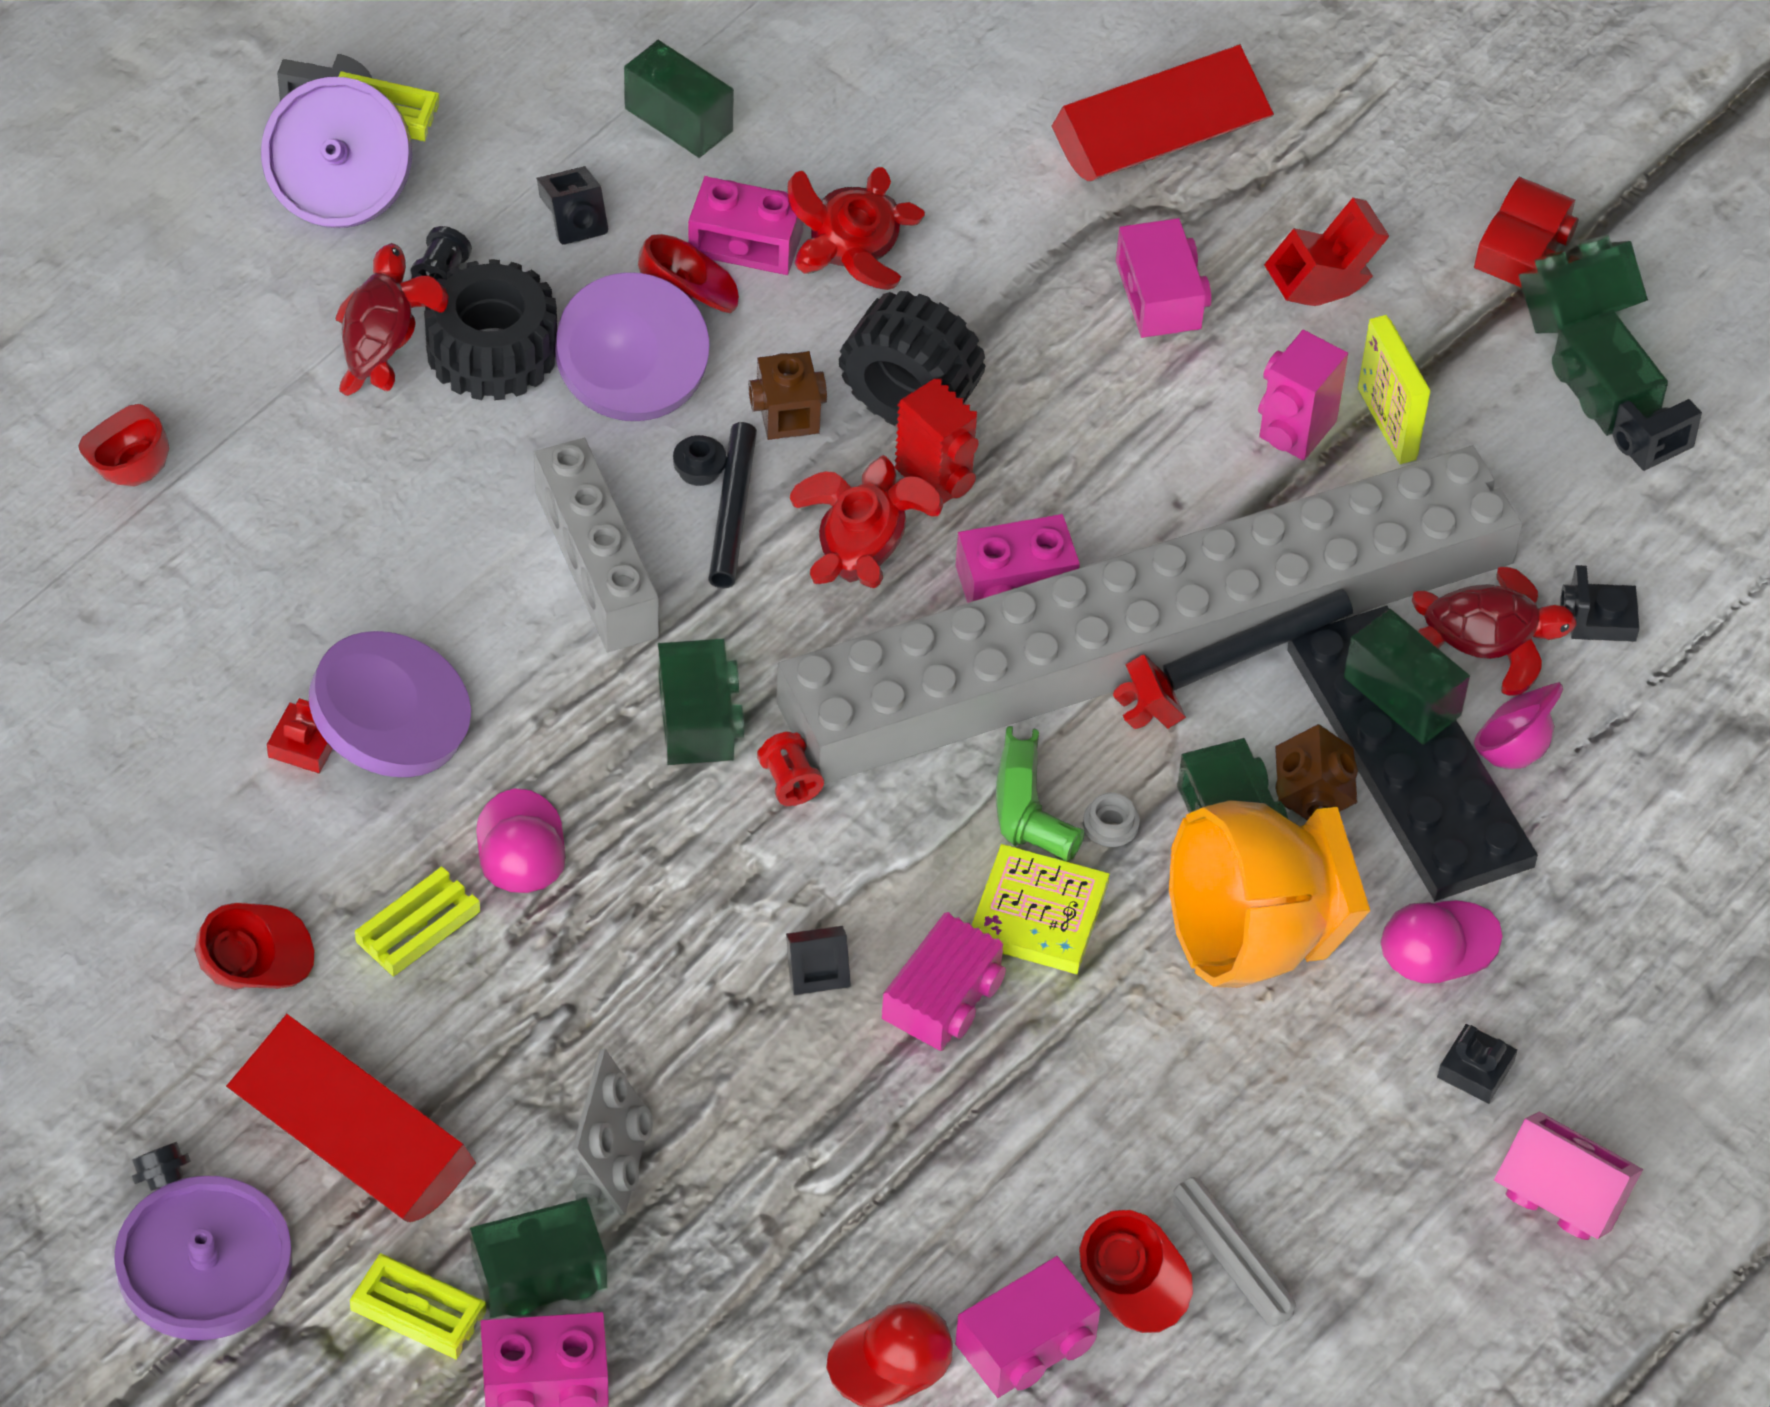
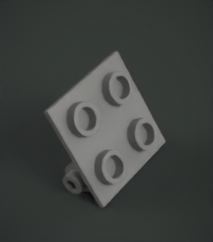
(610, 1137)

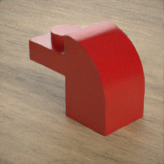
(1328, 265)

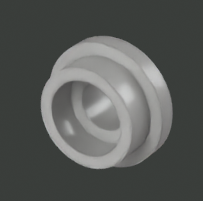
(1111, 808)

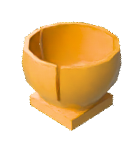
(1261, 891)

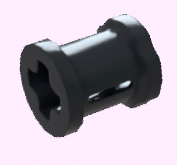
(439, 255)

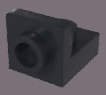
(575, 203)
(1658, 437)
(1601, 609)

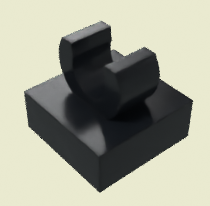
(818, 960)
(1477, 1063)

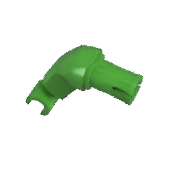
(1019, 805)

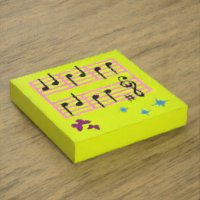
(1393, 389)
(1041, 907)

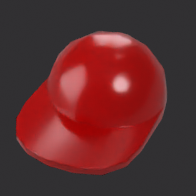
(689, 271)
(127, 446)
(254, 947)
(1136, 1271)
(891, 1355)

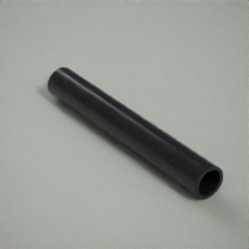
(732, 505)
(1258, 639)

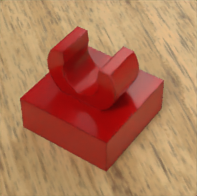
(1153, 694)
(298, 739)

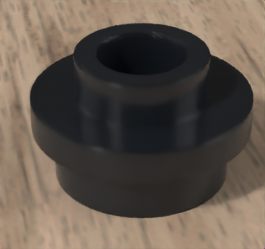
(699, 459)
(160, 1166)

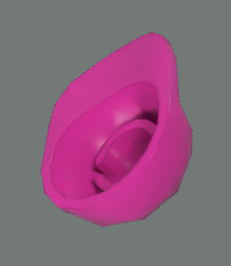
(1519, 729)
(520, 841)
(1441, 940)

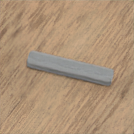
(1234, 1252)

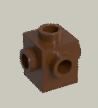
(788, 394)
(1315, 772)

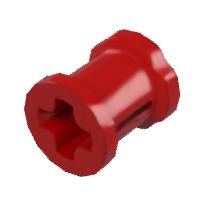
(809, 778)

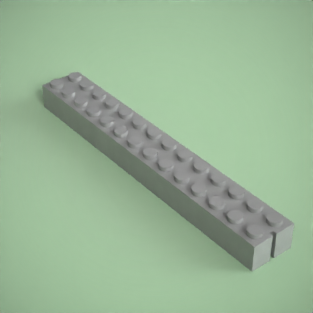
(1079, 629)

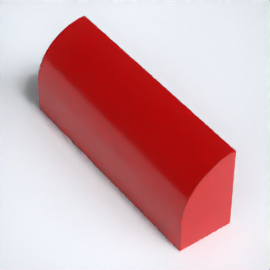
(1161, 114)
(352, 1121)

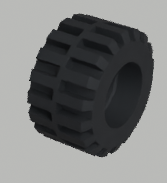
(904, 346)
(492, 360)

